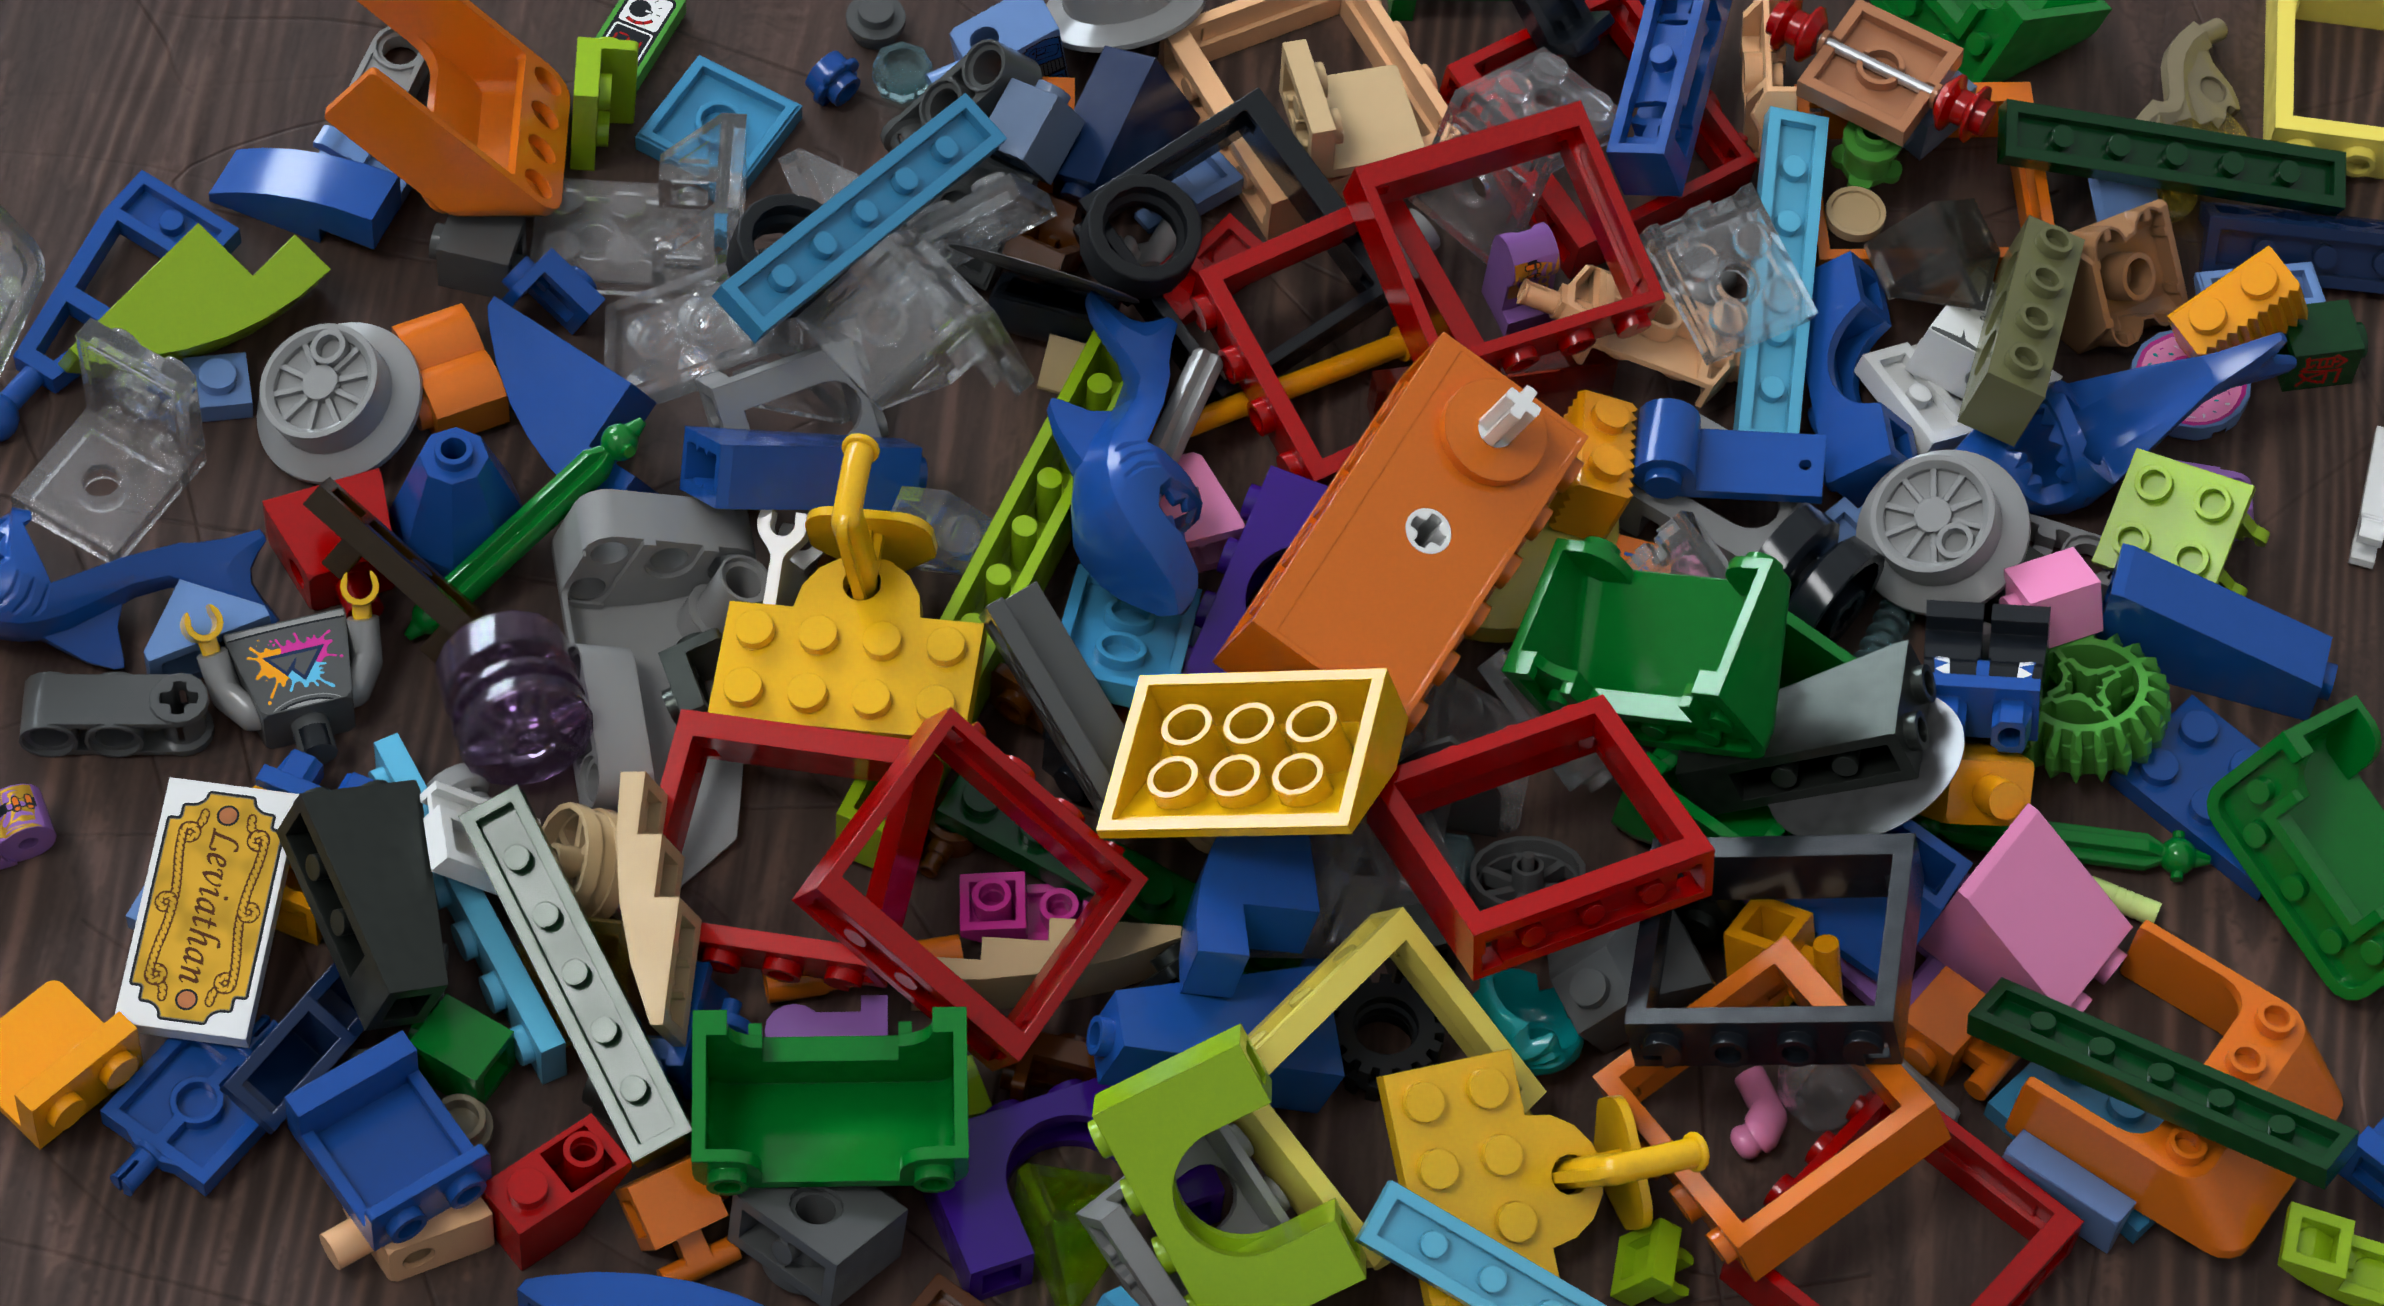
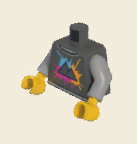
(295, 675)

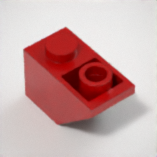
(554, 1190)

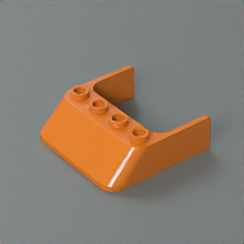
(490, 121)
(2174, 1175)

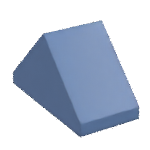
(170, 651)

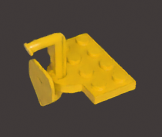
(843, 659)
(1476, 1154)

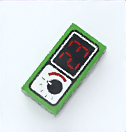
(649, 24)

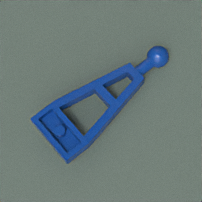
(142, 212)

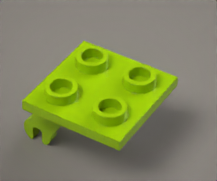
(2180, 517)

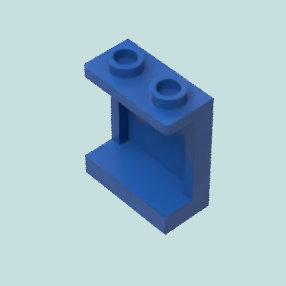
(386, 1143)

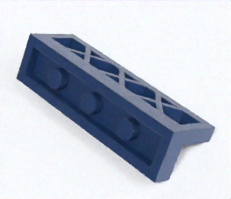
(2342, 248)

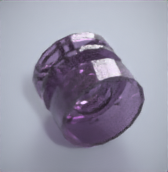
(514, 698)

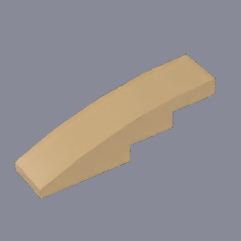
(657, 923)
(1012, 964)

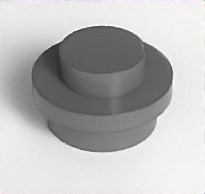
(875, 22)

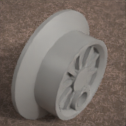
(1120, 23)
(337, 400)
(1945, 529)

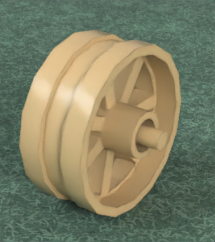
(588, 854)

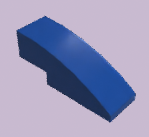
(310, 193)

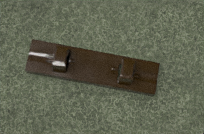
(369, 538)

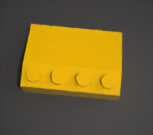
(1253, 754)

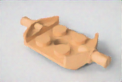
(1761, 72)
(1662, 347)

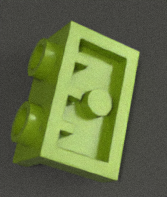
(602, 94)

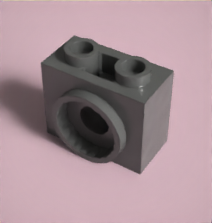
(819, 1237)

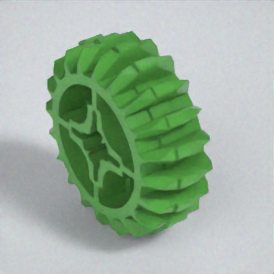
(2099, 708)

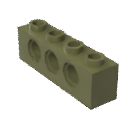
(2021, 331)

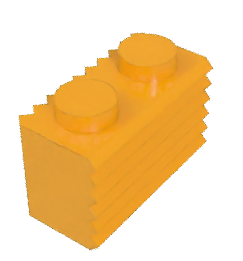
(2240, 307)
(1604, 482)

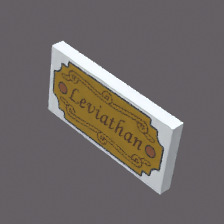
(207, 913)

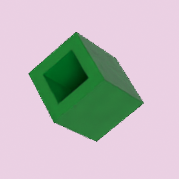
(463, 1050)

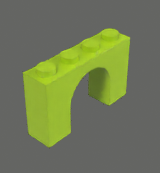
(1150, 1127)

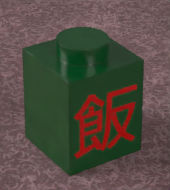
(2325, 347)

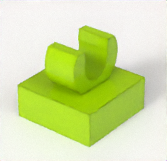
(1648, 1264)

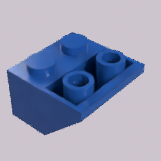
(1860, 921)

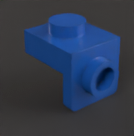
(557, 286)

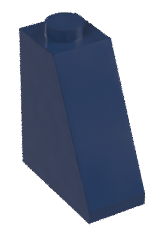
(1128, 116)

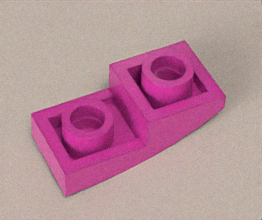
(1009, 908)

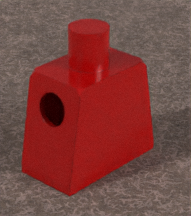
(305, 541)

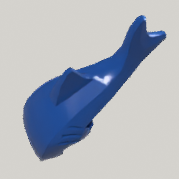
(2091, 427)
(1121, 475)
(85, 609)

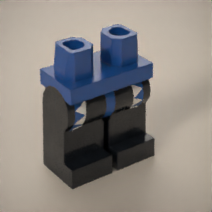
(1995, 695)

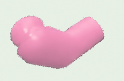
(1765, 1116)

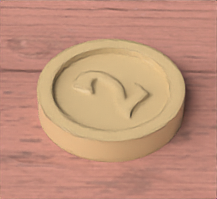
(1855, 214)

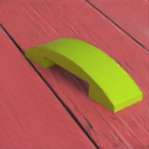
(2330, 1258)

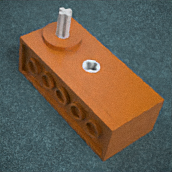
(1414, 530)

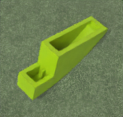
(206, 299)

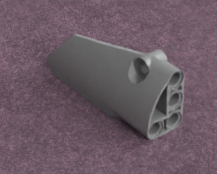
(630, 584)

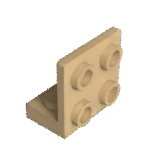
(1345, 115)

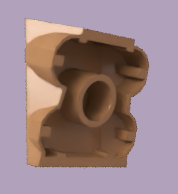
(2124, 279)

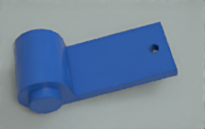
(1688, 461)

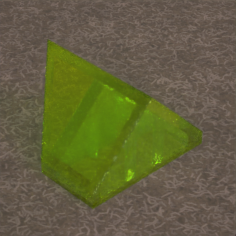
(1062, 1247)

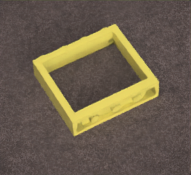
(2361, 142)
(1317, 997)

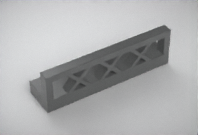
(1058, 686)

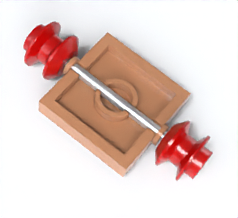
(1880, 71)

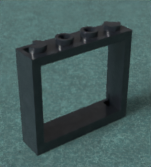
(1308, 192)
(1789, 1034)

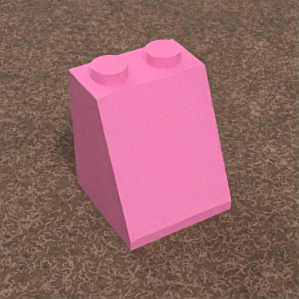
(2031, 918)

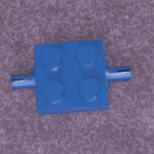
(181, 1117)

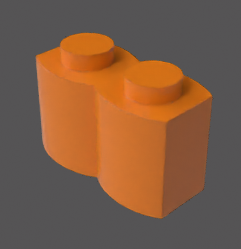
(456, 372)

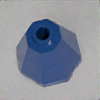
(452, 499)

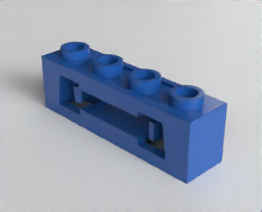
(1670, 88)

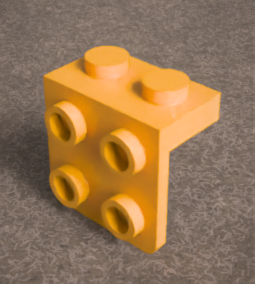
(60, 1061)

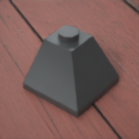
(1597, 974)

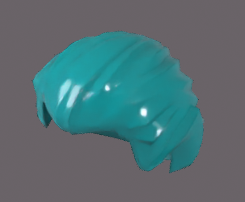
(1530, 1020)

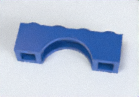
(1861, 437)

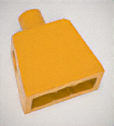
(1986, 788)

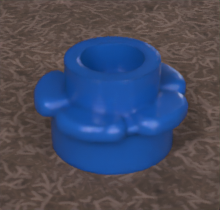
(833, 79)

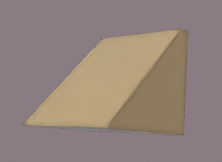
(1058, 362)

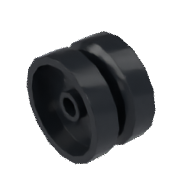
(1826, 576)

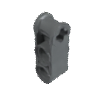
(980, 74)
(114, 714)

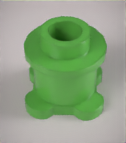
(1866, 158)

